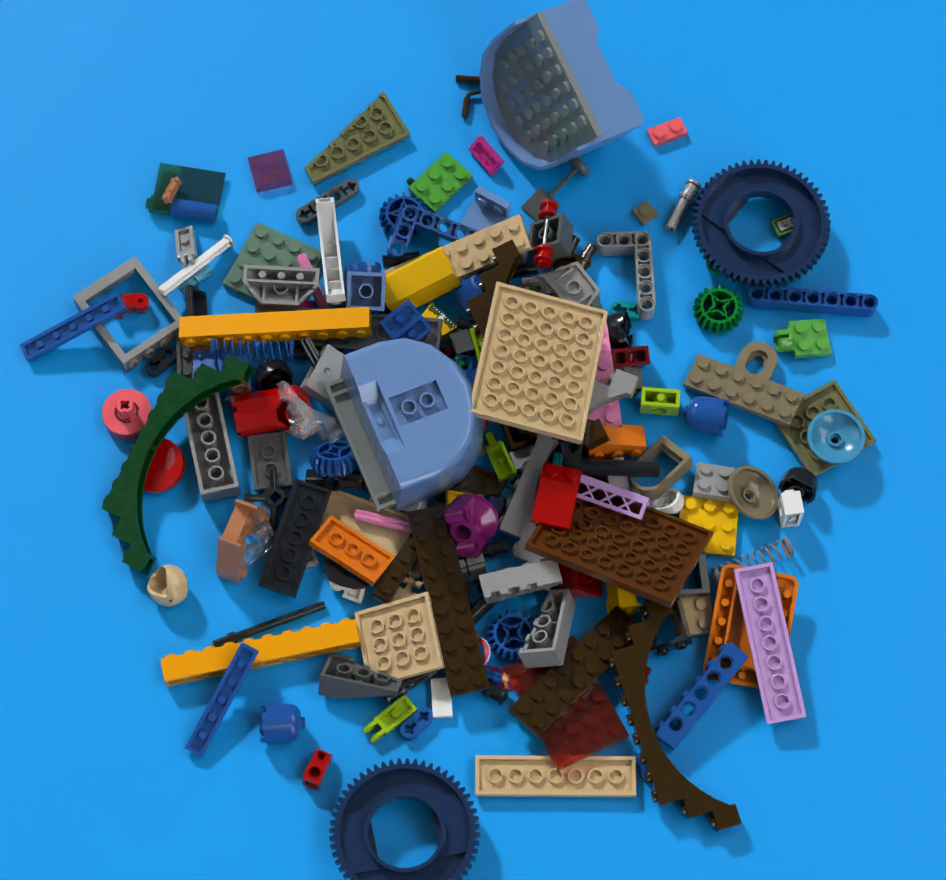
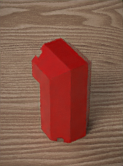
(263, 411)

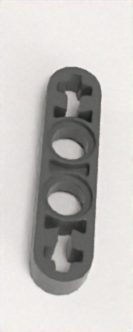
(336, 190)

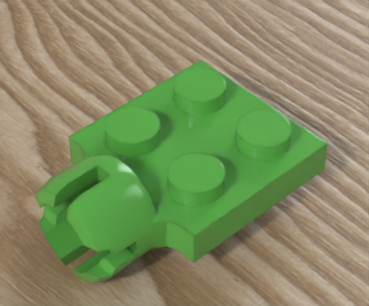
(804, 339)

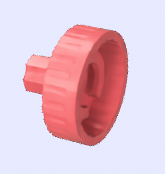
(127, 403)

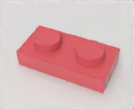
(667, 132)

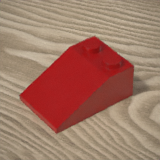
(556, 496)

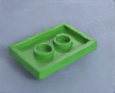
(440, 182)

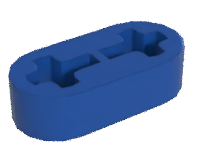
(419, 727)

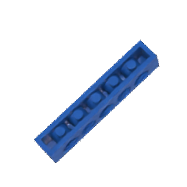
(737, 659)

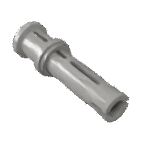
(685, 199)

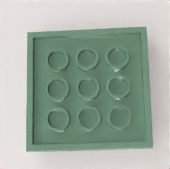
(267, 248)

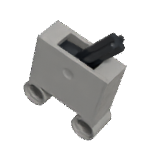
(324, 369)

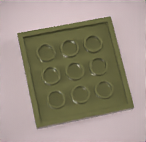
(822, 399)

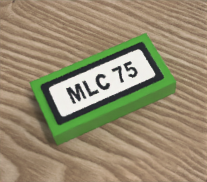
(782, 226)

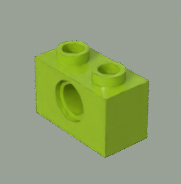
(659, 401)

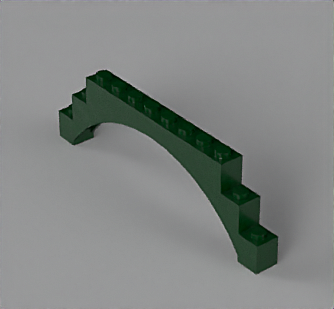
(172, 404)

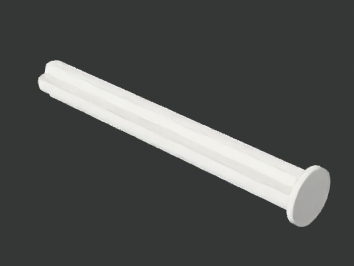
(199, 263)

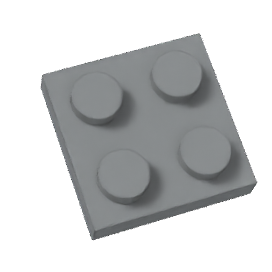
(711, 482)

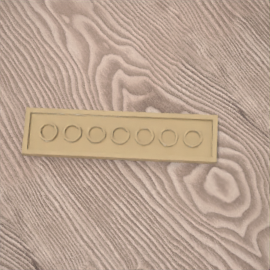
(475, 251)
(539, 777)

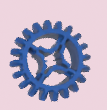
(388, 214)
(333, 459)
(501, 624)

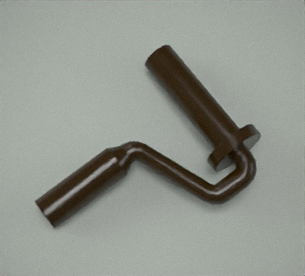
(467, 100)

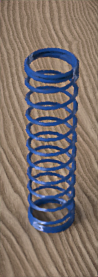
(214, 343)

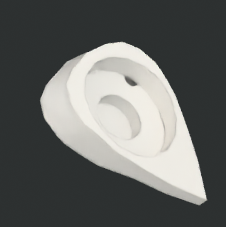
(670, 502)

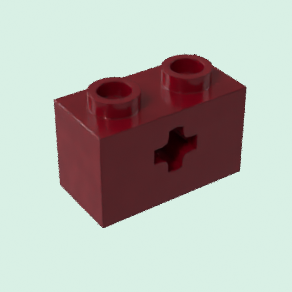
(630, 357)

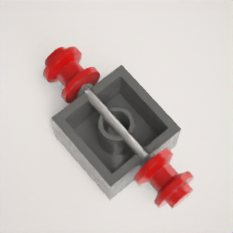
(550, 235)

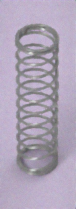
(714, 571)

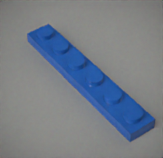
(73, 327)
(221, 699)

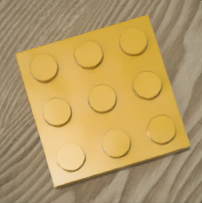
(714, 516)

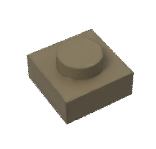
(645, 213)

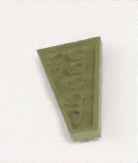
(363, 138)

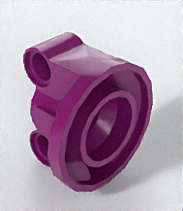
(471, 523)

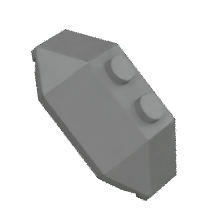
(280, 284)

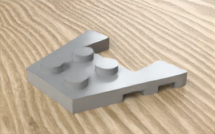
(570, 283)

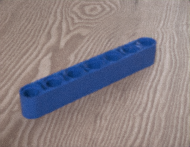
(820, 296)

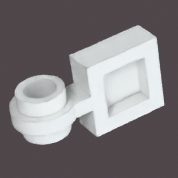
(352, 594)

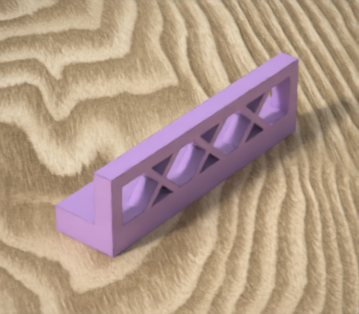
(614, 491)

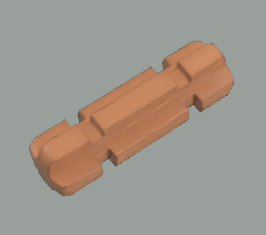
(171, 190)

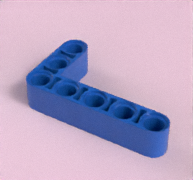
(416, 222)

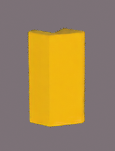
(421, 280)

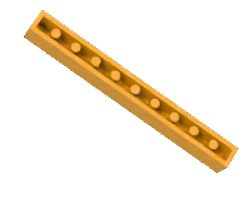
(275, 326)
(272, 650)

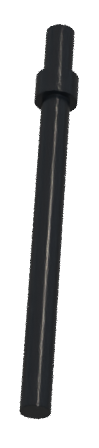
(233, 637)

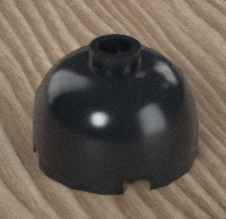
(619, 330)
(271, 373)
(800, 480)

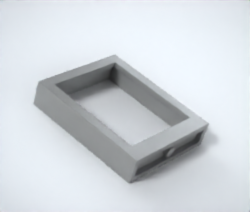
(148, 347)

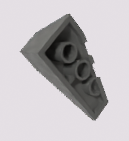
(347, 679)

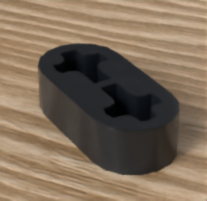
(164, 364)

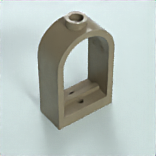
(678, 455)

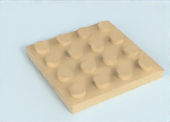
(400, 637)

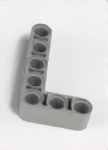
(641, 267)

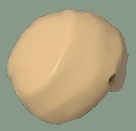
(168, 585)

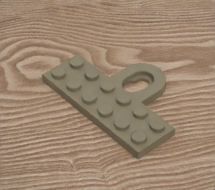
(746, 390)

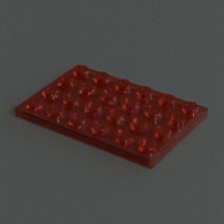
(583, 728)

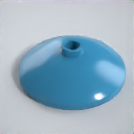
(839, 426)

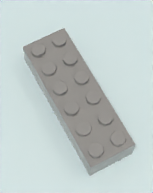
(211, 450)

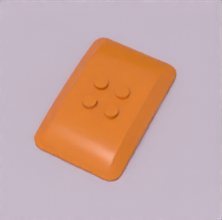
(730, 626)

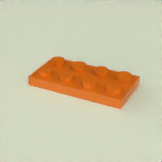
(351, 550)

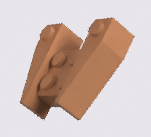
(232, 544)

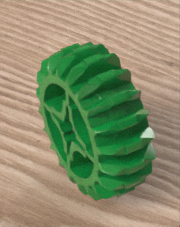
(723, 321)

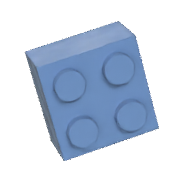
(366, 290)

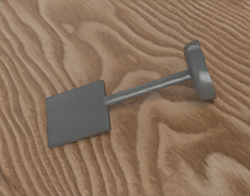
(533, 203)

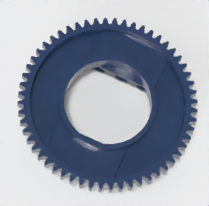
(730, 193)
(450, 815)

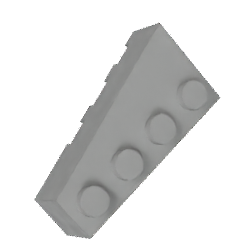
(520, 580)
(551, 631)

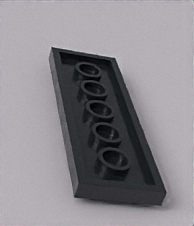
(290, 546)

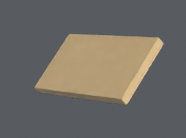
(343, 506)

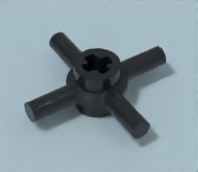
(265, 497)

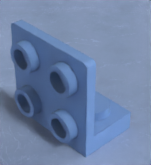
(486, 210)

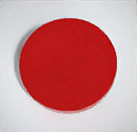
(165, 468)

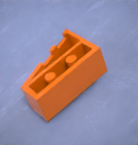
(624, 441)

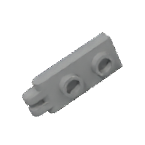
(185, 245)

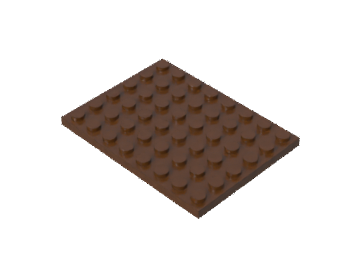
(632, 554)

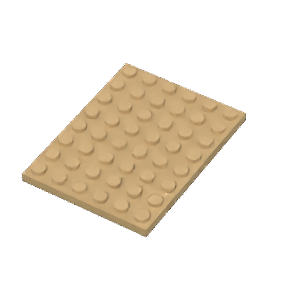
(538, 363)

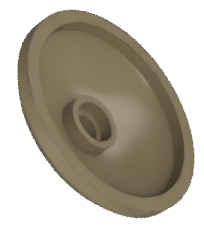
(752, 492)

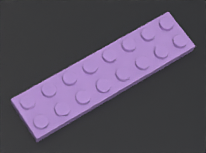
(769, 643)

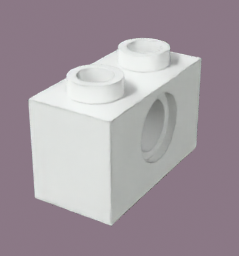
(790, 508)

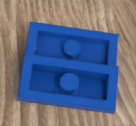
(405, 323)

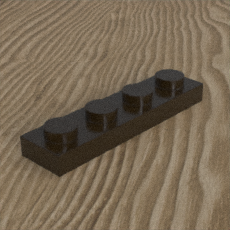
(396, 572)

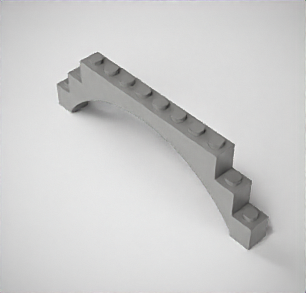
(520, 507)

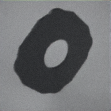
(335, 575)

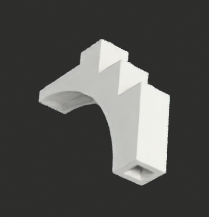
(330, 250)

